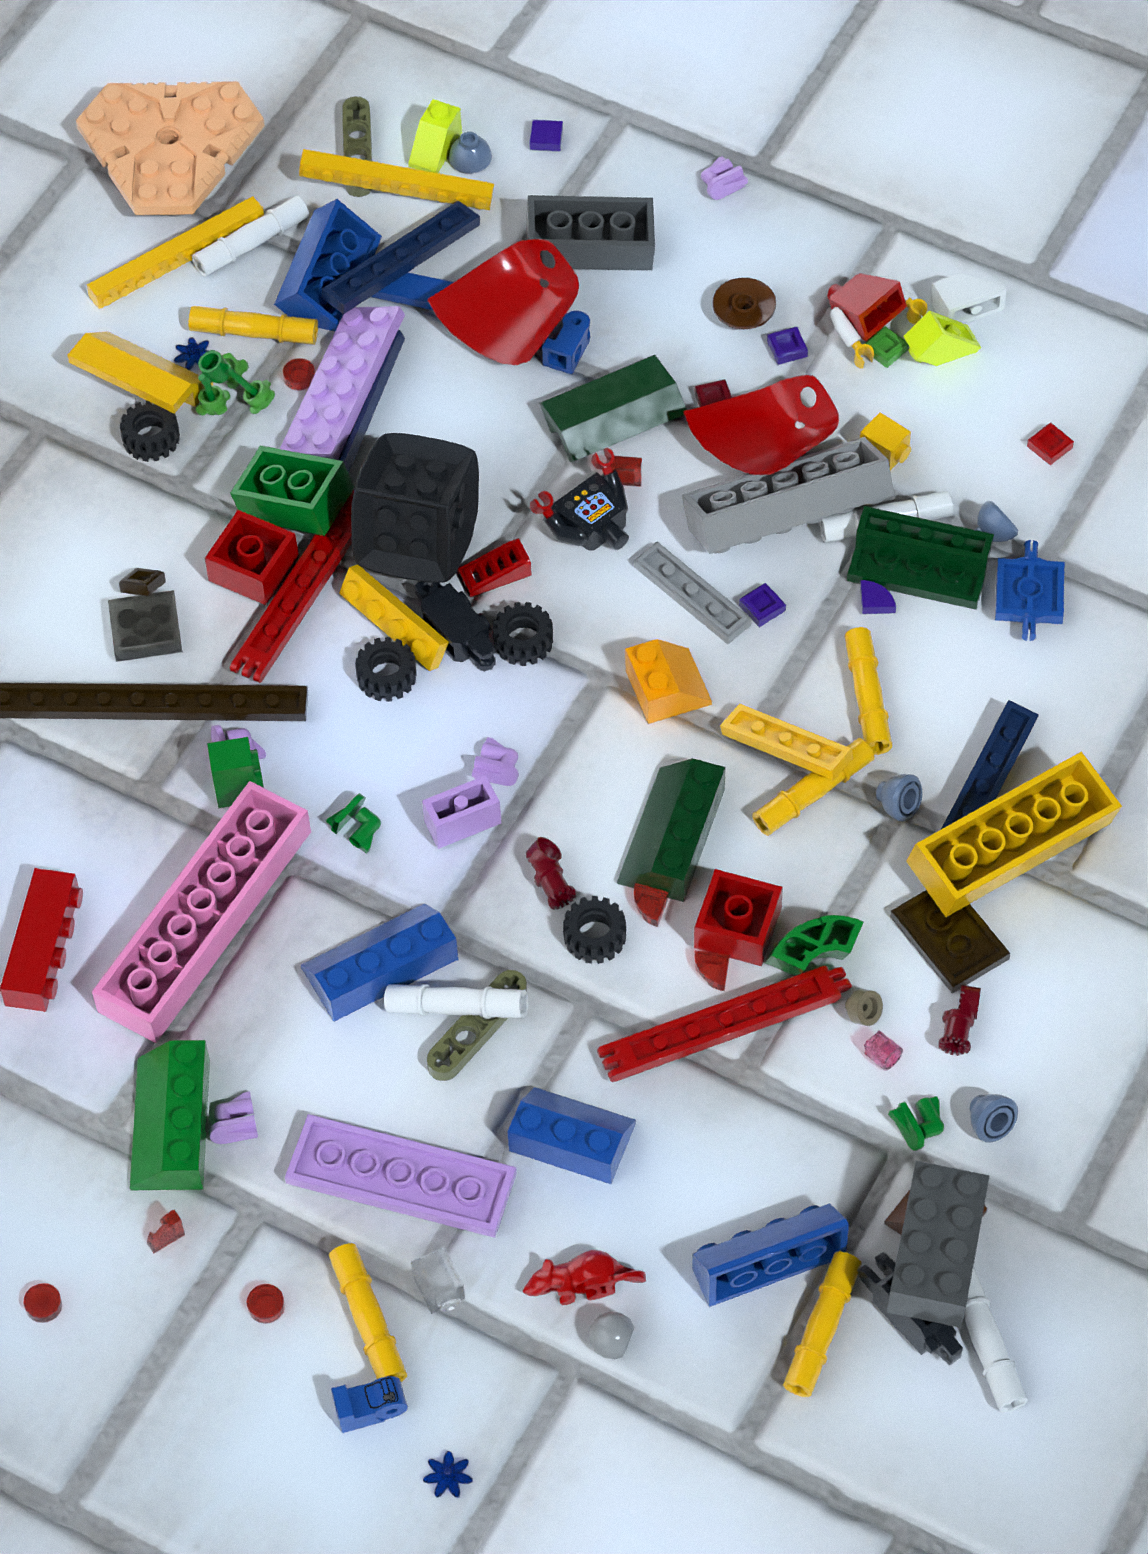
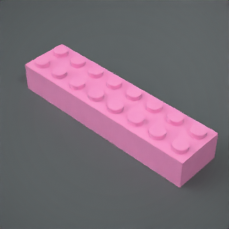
(202, 912)

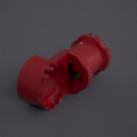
(544, 859)
(959, 1022)

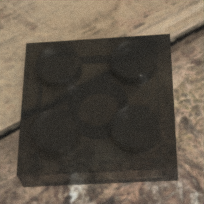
(145, 626)

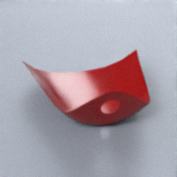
(502, 305)
(759, 428)

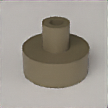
(864, 1007)

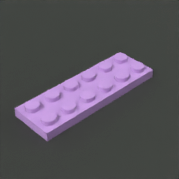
(343, 381)
(401, 1175)

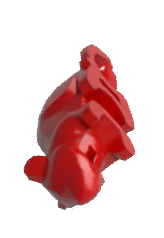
(588, 1274)

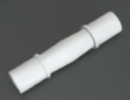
(250, 236)
(927, 507)
(456, 1001)
(991, 1350)

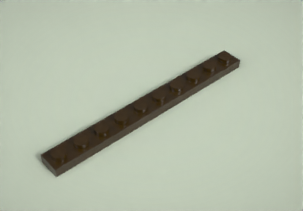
(153, 702)

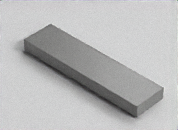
(692, 593)

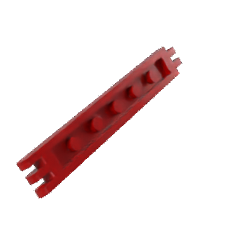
(294, 598)
(723, 1022)

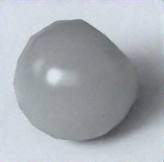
(611, 1334)

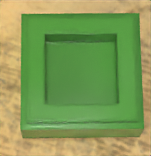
(887, 346)

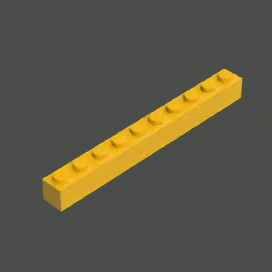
(395, 179)
(171, 254)

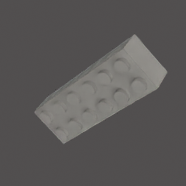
(796, 495)

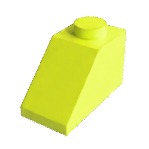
(435, 135)
(940, 339)

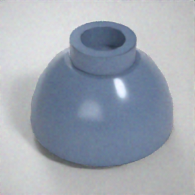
(470, 153)
(994, 521)
(900, 796)
(993, 1116)

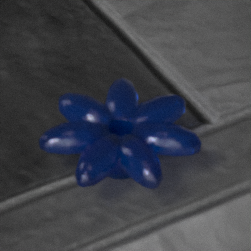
(191, 353)
(448, 1480)

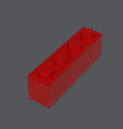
(41, 939)

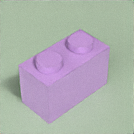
(461, 811)

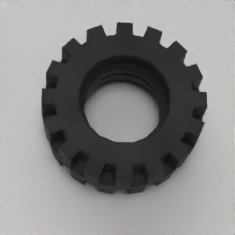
(153, 445)
(523, 617)
(381, 653)
(594, 911)

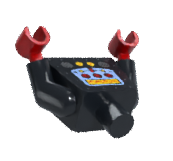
(589, 512)

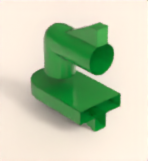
(370, 822)
(912, 1131)

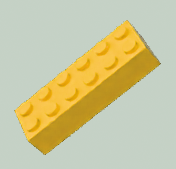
(1013, 834)

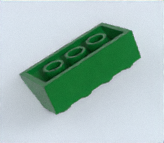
(171, 1117)

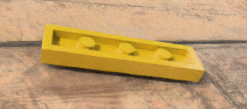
(393, 617)
(786, 741)

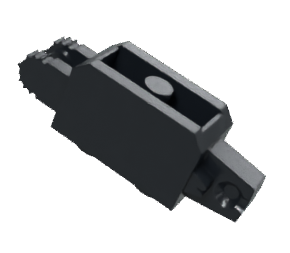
(458, 623)
(922, 1334)

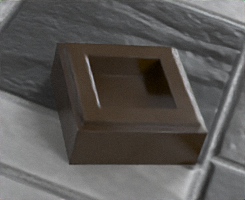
(142, 581)

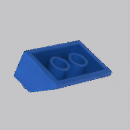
(570, 1134)

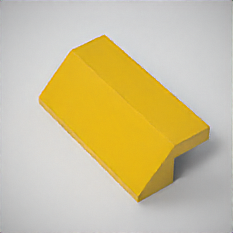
(136, 370)

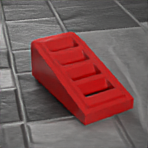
(500, 555)

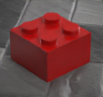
(251, 557)
(738, 917)

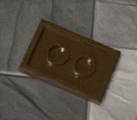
(954, 946)

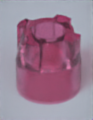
(883, 1050)

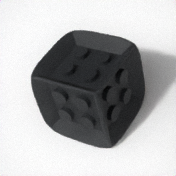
(415, 507)

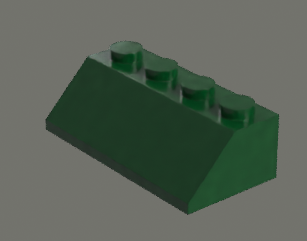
(674, 827)

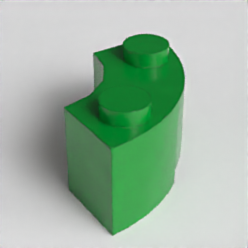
(815, 939)

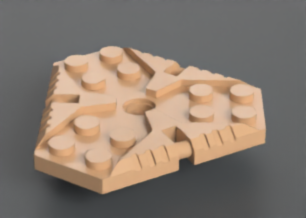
(169, 149)

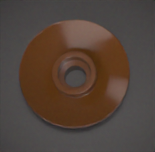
(744, 294)

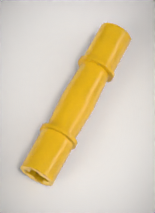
(253, 325)
(868, 690)
(807, 791)
(366, 1312)
(822, 1324)

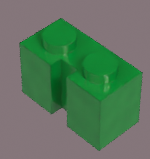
(232, 768)

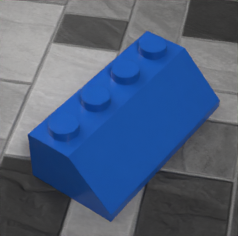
(329, 249)
(386, 955)
(770, 1253)

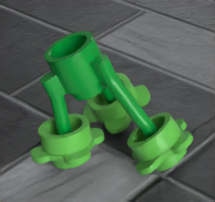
(228, 369)

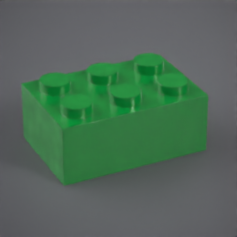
(293, 489)

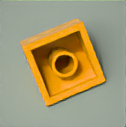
(665, 679)

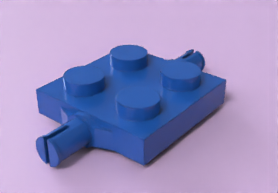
(1030, 590)

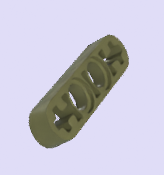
(361, 145)
(479, 1026)

